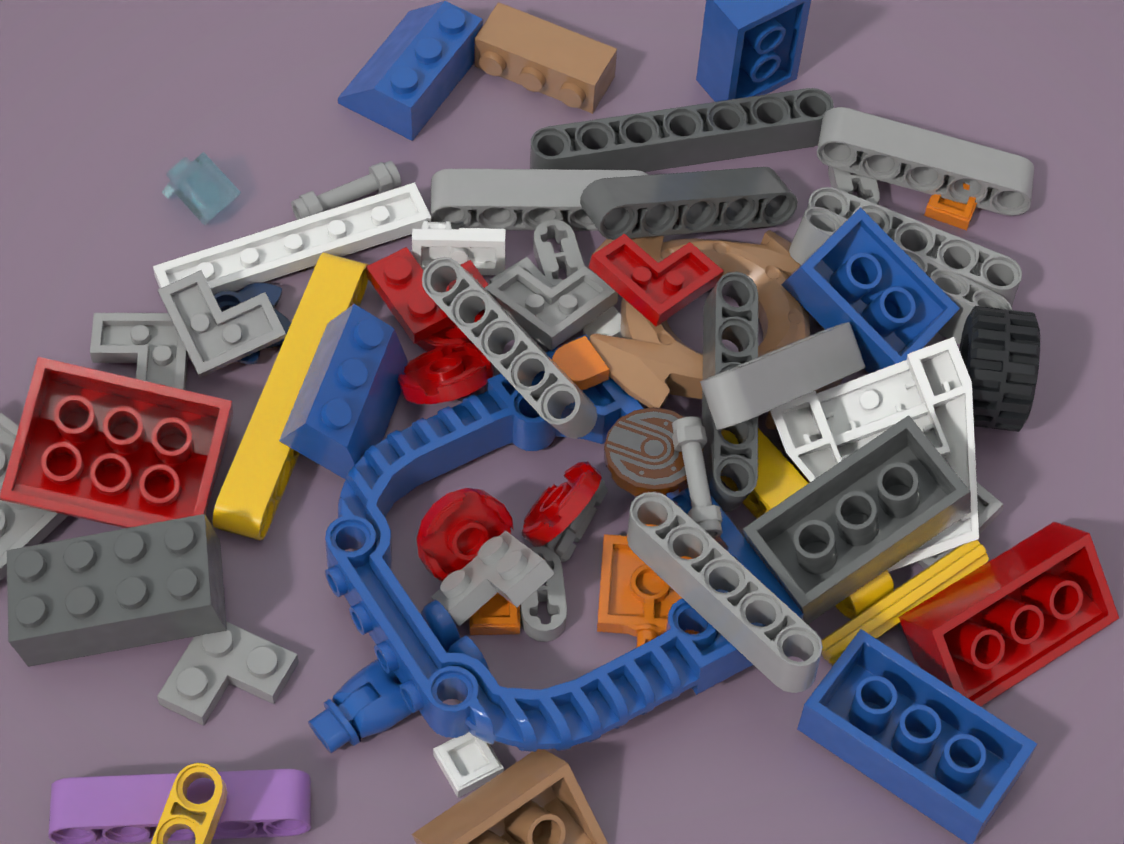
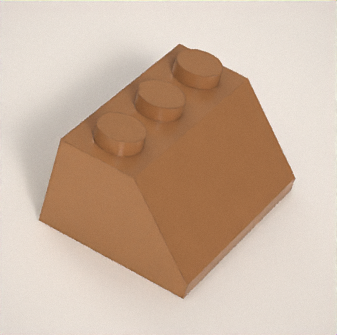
(523, 805)

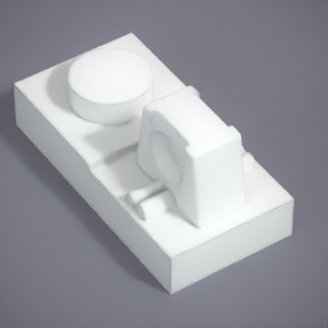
(480, 245)

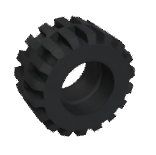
(1003, 365)

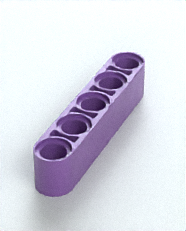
(131, 806)

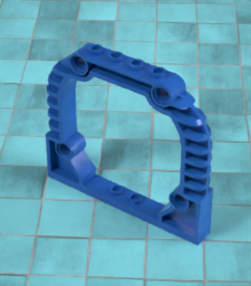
(405, 643)

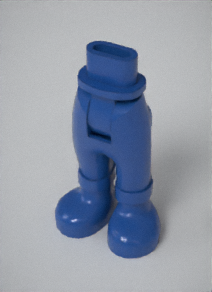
(373, 698)

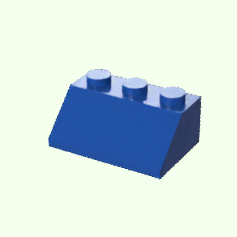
(750, 46)
(415, 68)
(875, 287)
(347, 391)

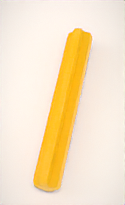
(885, 612)

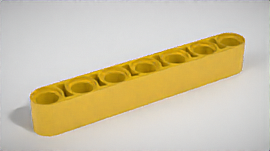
(263, 462)

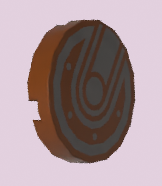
(643, 454)

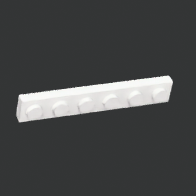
(302, 241)

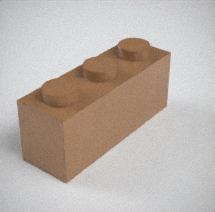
(545, 57)

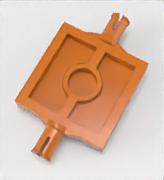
(632, 594)

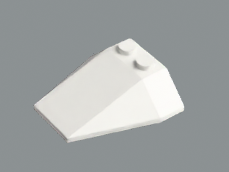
(927, 387)

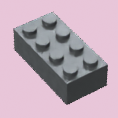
(859, 518)
(115, 590)

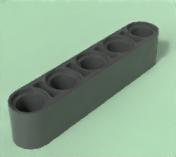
(688, 202)
(741, 328)

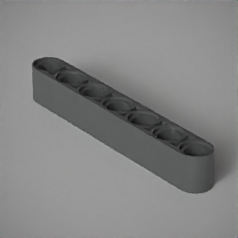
(685, 134)

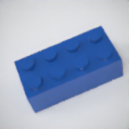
(916, 736)

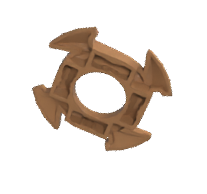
(656, 363)

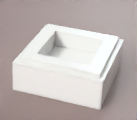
(467, 763)

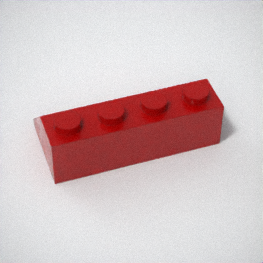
(1012, 614)

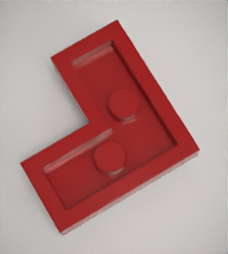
(400, 286)
(651, 286)

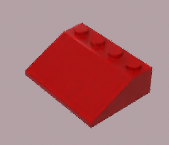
(115, 447)

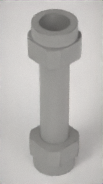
(381, 178)
(690, 438)

